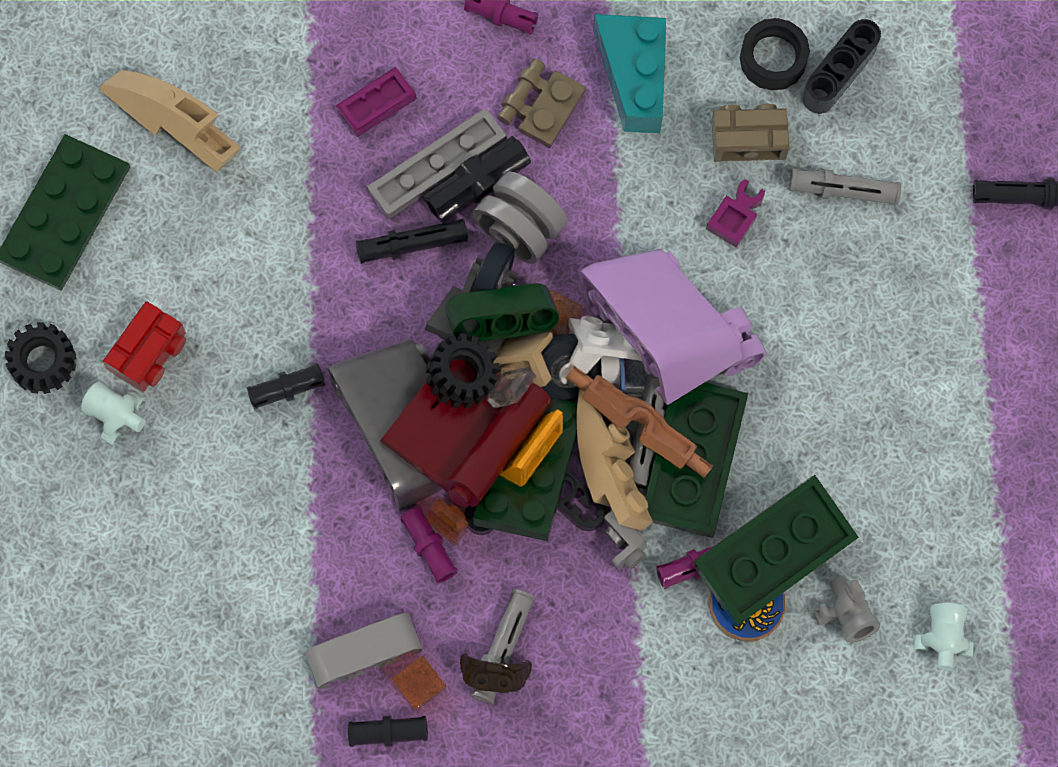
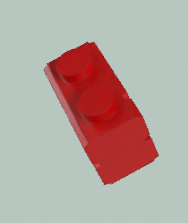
(145, 347)

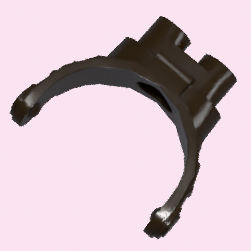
(494, 675)

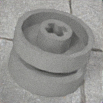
(520, 216)

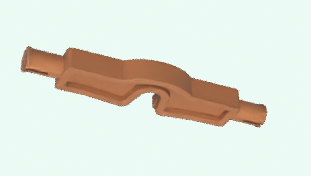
(655, 431)

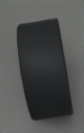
(774, 28)

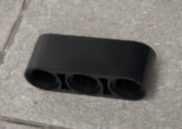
(847, 52)

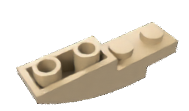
(164, 106)
(603, 456)

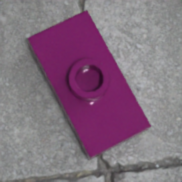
(376, 102)

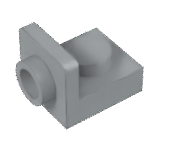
(634, 543)

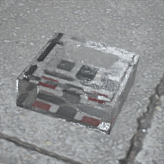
(511, 387)

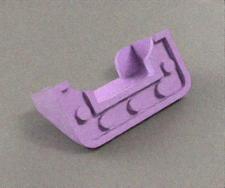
(662, 319)

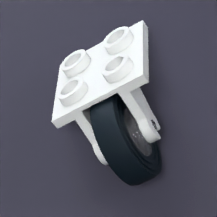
(582, 348)

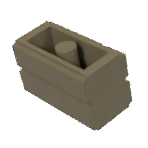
(750, 133)

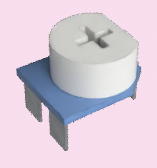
(613, 371)

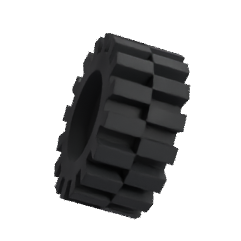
(34, 338)
(474, 355)

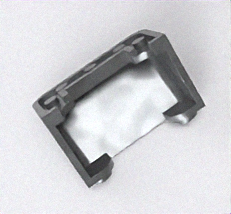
(375, 393)

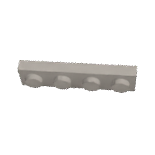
(435, 163)

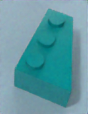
(635, 66)

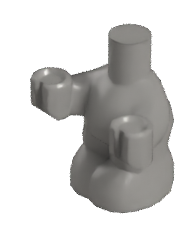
(850, 610)

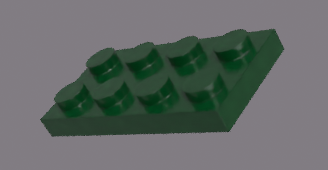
(63, 212)
(682, 497)
(532, 508)
(774, 550)

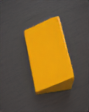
(534, 448)

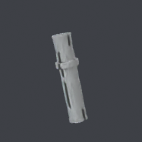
(801, 181)
(642, 471)
(506, 636)

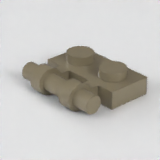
(551, 109)

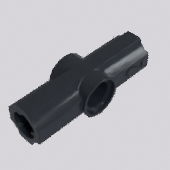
(476, 179)

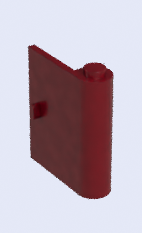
(464, 446)

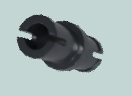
(285, 386)
(387, 731)

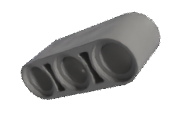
(363, 648)

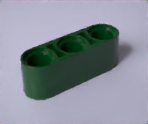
(502, 312)

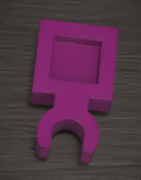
(734, 217)

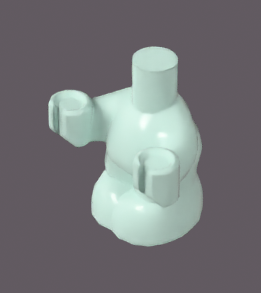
(112, 410)
(946, 634)

